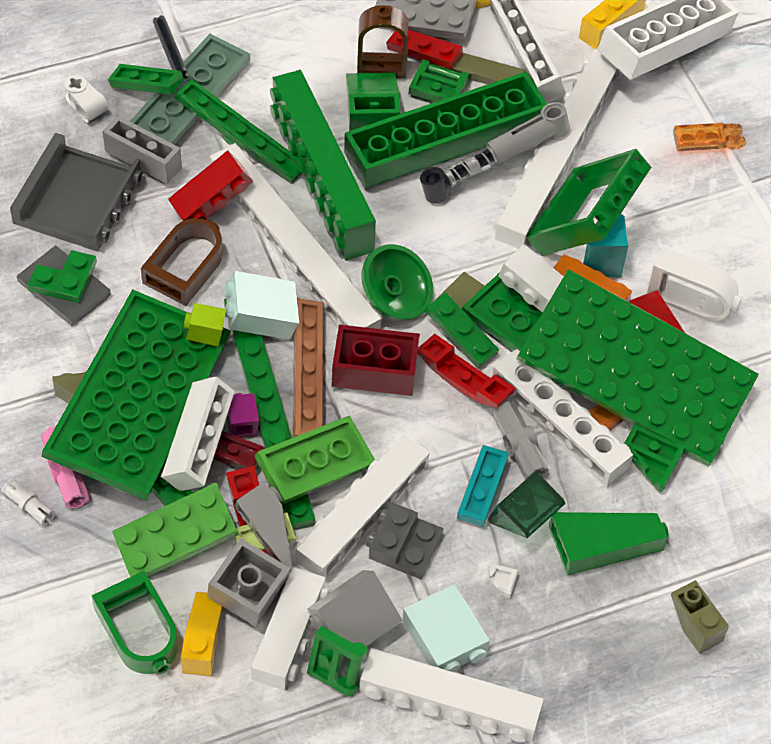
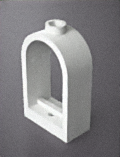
(698, 274)

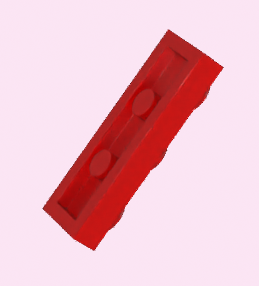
(427, 48)

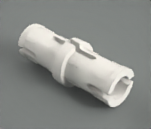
(28, 502)

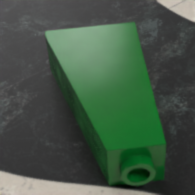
(603, 539)

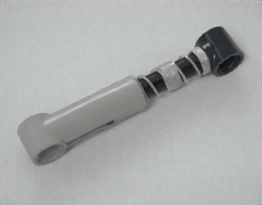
(551, 123)

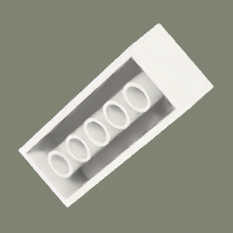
(665, 33)

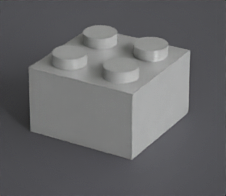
(248, 582)

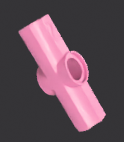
(68, 480)

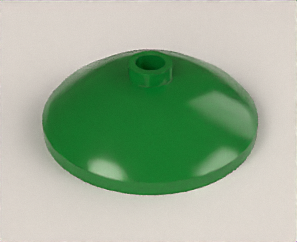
(405, 276)

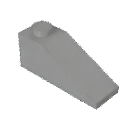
(265, 518)

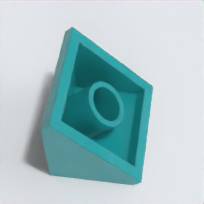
(610, 253)

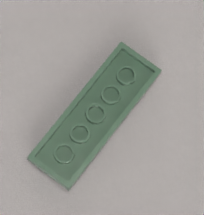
(210, 65)

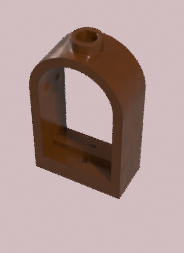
(375, 62)
(171, 285)

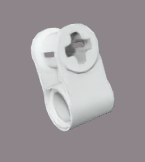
(84, 98)

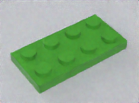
(315, 459)
(175, 532)

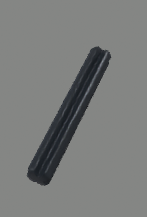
(169, 45)

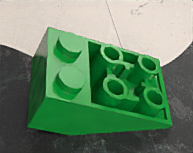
(371, 98)

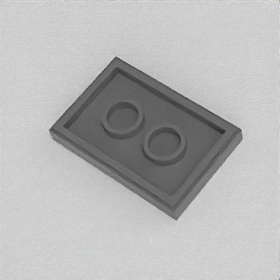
(69, 311)

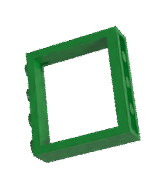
(554, 228)

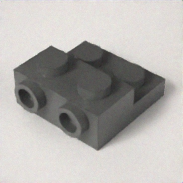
(404, 540)

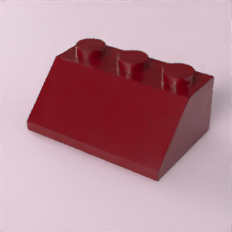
(375, 360)

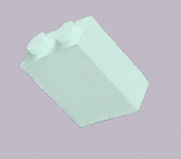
(261, 305)
(446, 630)

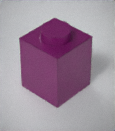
(243, 415)

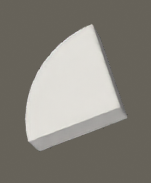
(502, 579)

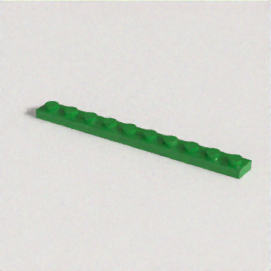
(270, 412)

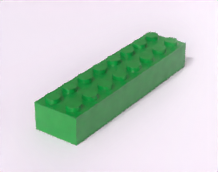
(441, 129)
(323, 165)

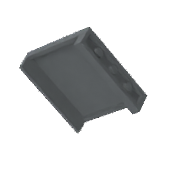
(75, 195)

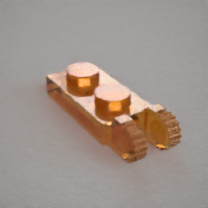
(708, 136)

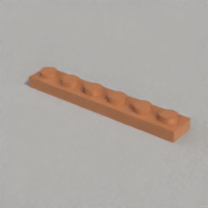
(308, 367)

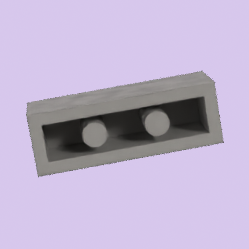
(132, 142)

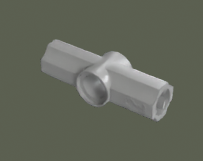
(520, 440)

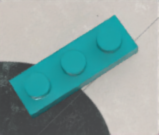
(483, 485)

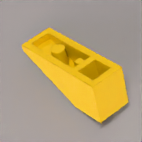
(201, 636)

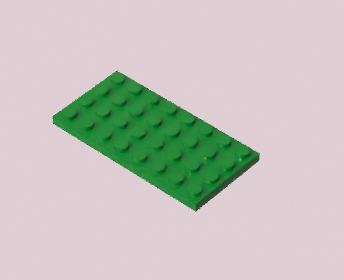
(637, 366)
(132, 397)

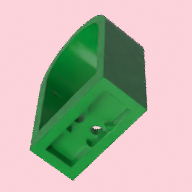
(123, 594)

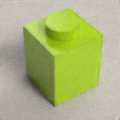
(204, 324)

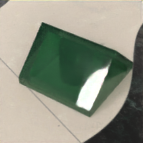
(527, 506)

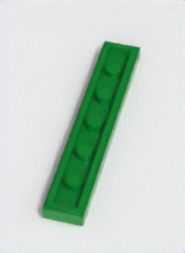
(239, 130)

